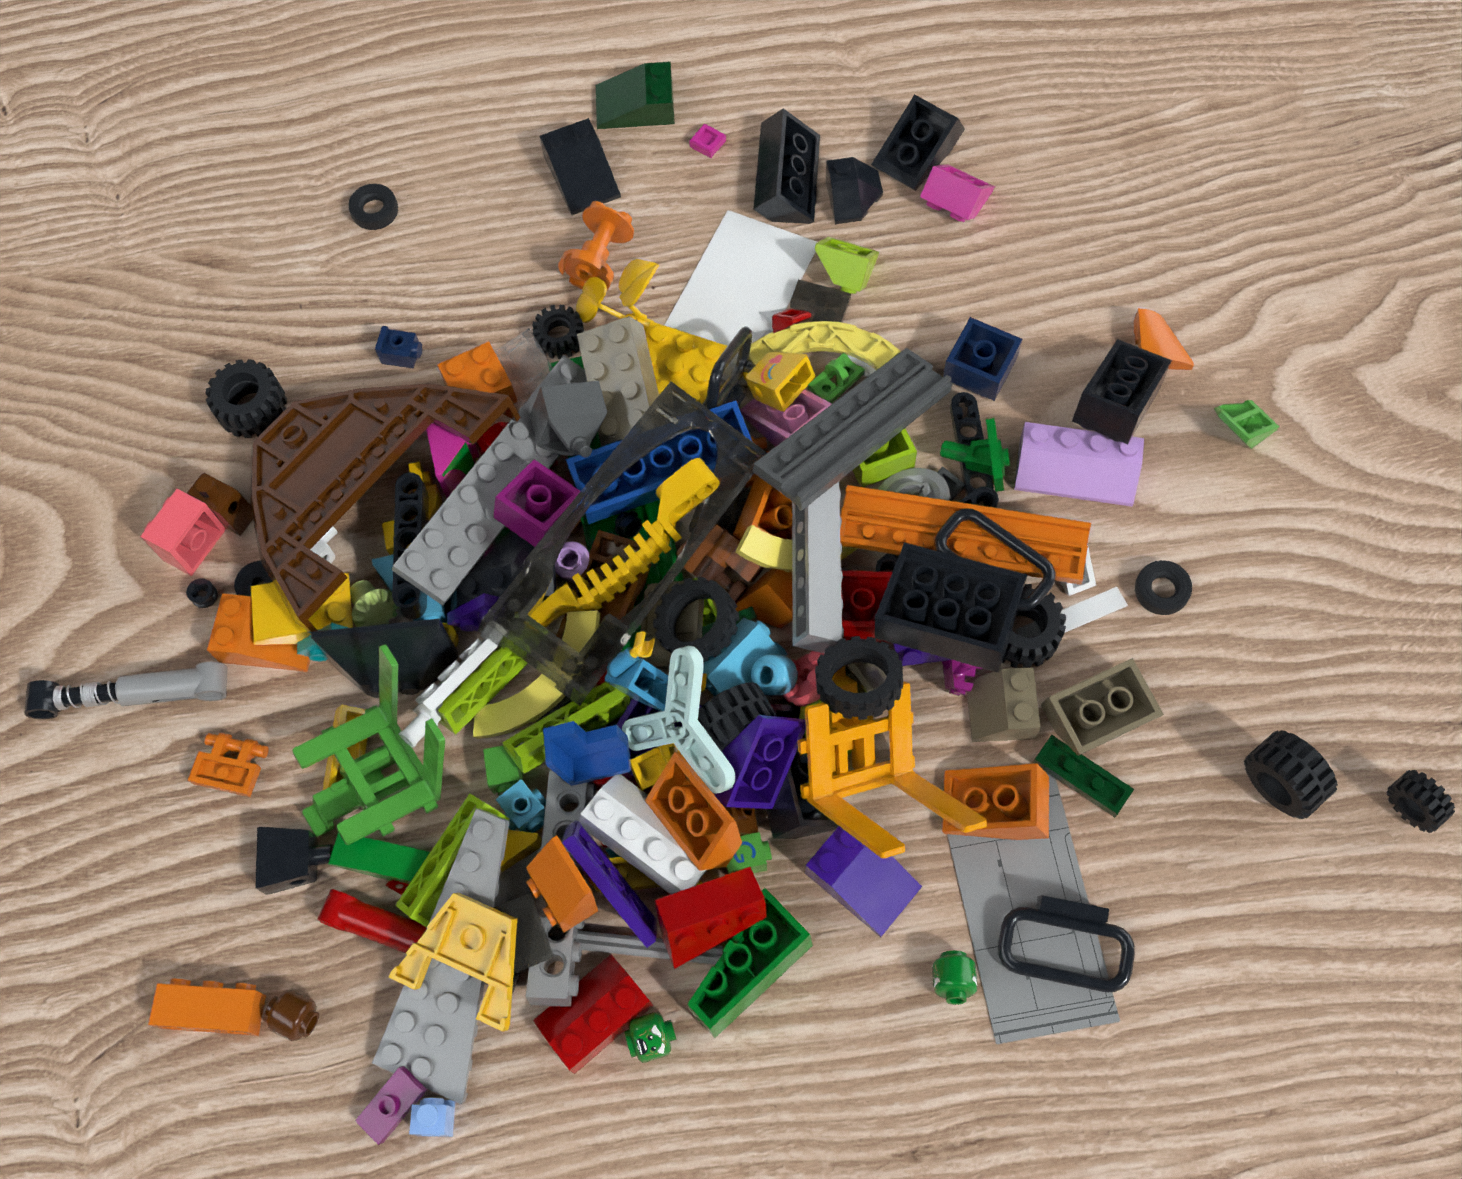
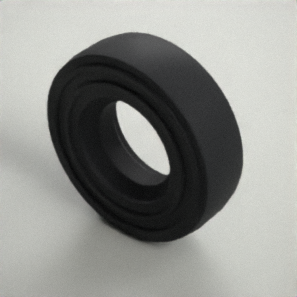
(375, 220)
(1158, 604)

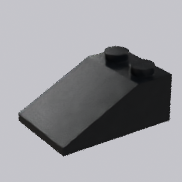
(918, 142)
(579, 166)

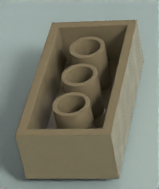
(623, 366)

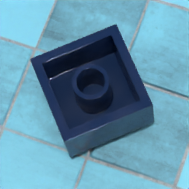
(982, 358)

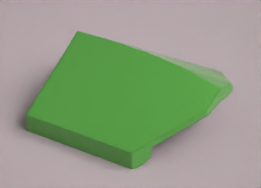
(1247, 421)

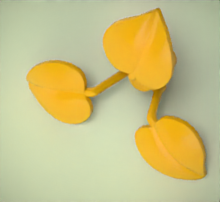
(631, 284)

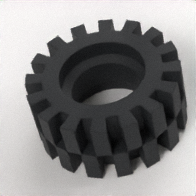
(553, 319)
(1420, 801)

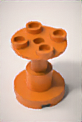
(591, 259)

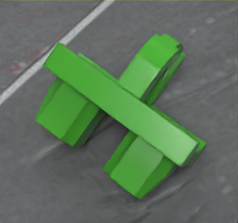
(846, 375)

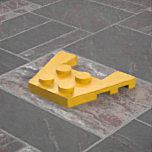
(474, 942)

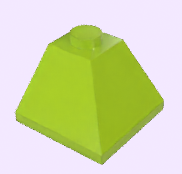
(847, 263)

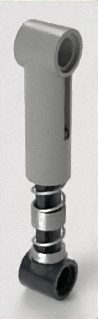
(203, 682)

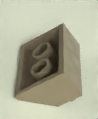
(1102, 707)

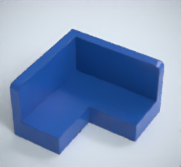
(586, 755)

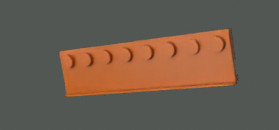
(887, 519)

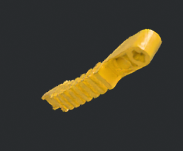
(677, 498)

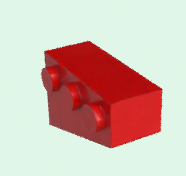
(709, 914)

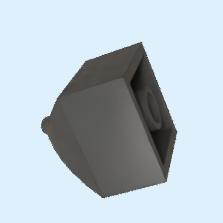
(568, 417)

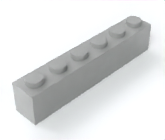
(817, 572)

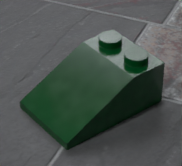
(636, 98)

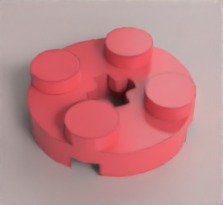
(805, 688)

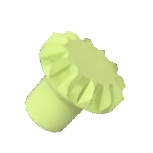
(371, 604)

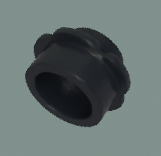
(628, 524)

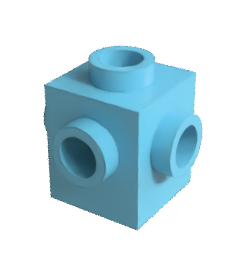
(523, 807)

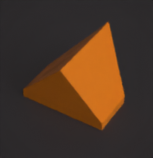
(770, 598)

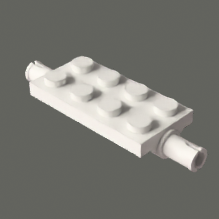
(433, 696)

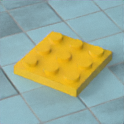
(682, 359)

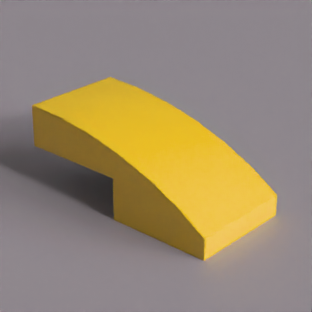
(650, 765)

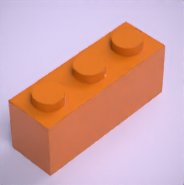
(207, 1007)

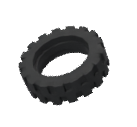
(683, 595)
(858, 651)

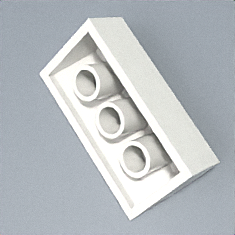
(634, 832)

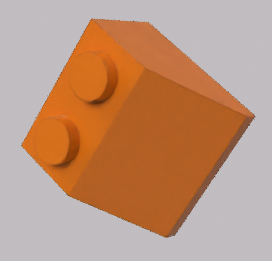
(561, 886)

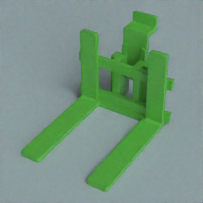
(363, 783)

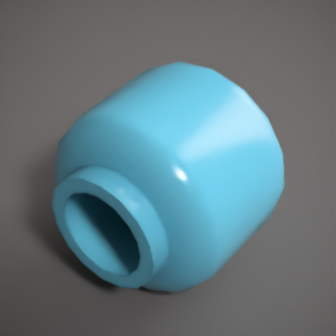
(774, 674)

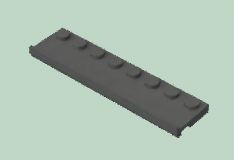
(852, 428)

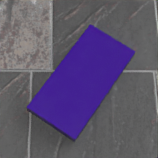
(611, 883)

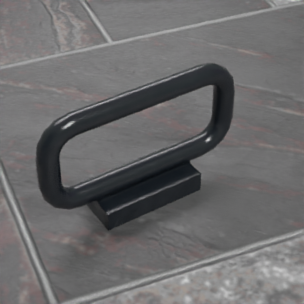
(728, 390)
(1009, 540)
(1070, 916)

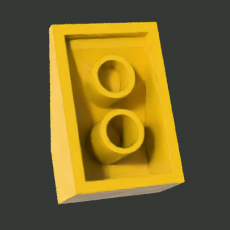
(275, 624)

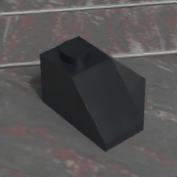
(851, 188)

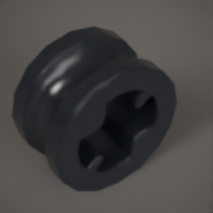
(199, 601)

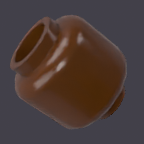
(291, 1015)

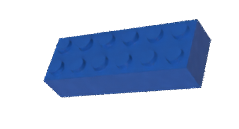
(639, 483)

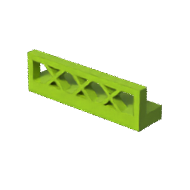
(480, 688)
(589, 718)
(429, 885)

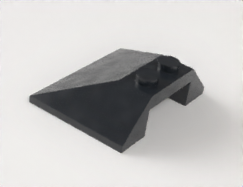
(495, 570)
(418, 646)

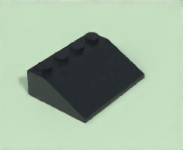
(950, 606)

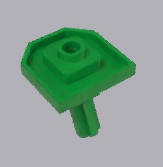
(982, 455)

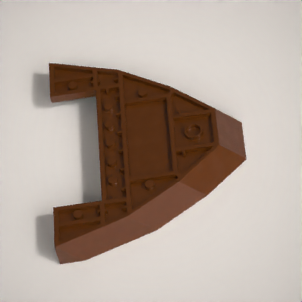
(327, 456)

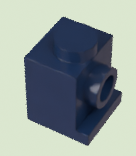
(398, 348)

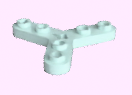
(691, 738)

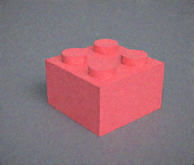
(183, 532)

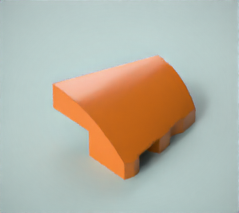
(1156, 336)

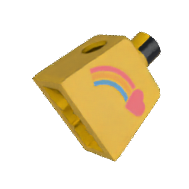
(779, 378)

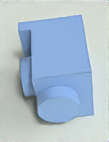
(433, 1118)

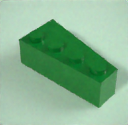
(749, 966)

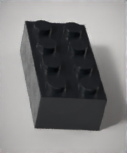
(1121, 391)

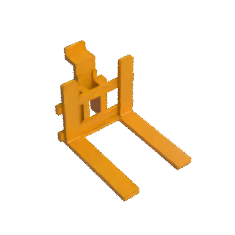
(826, 747)

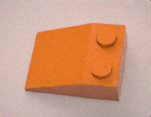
(233, 639)
(1009, 798)

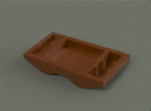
(603, 550)

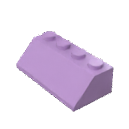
(1078, 464)

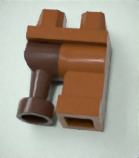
(714, 557)

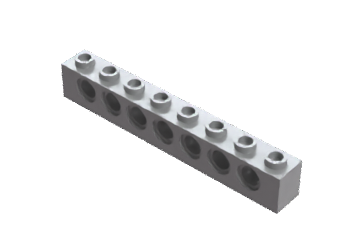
(559, 988)

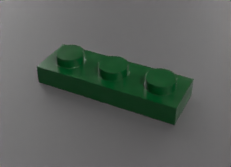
(1083, 776)

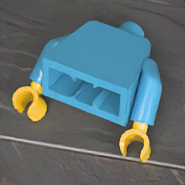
(638, 677)

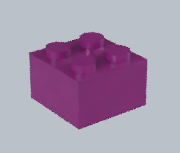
(533, 502)

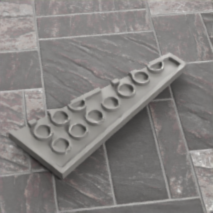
(437, 1024)

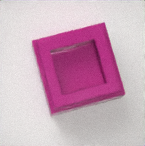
(707, 140)

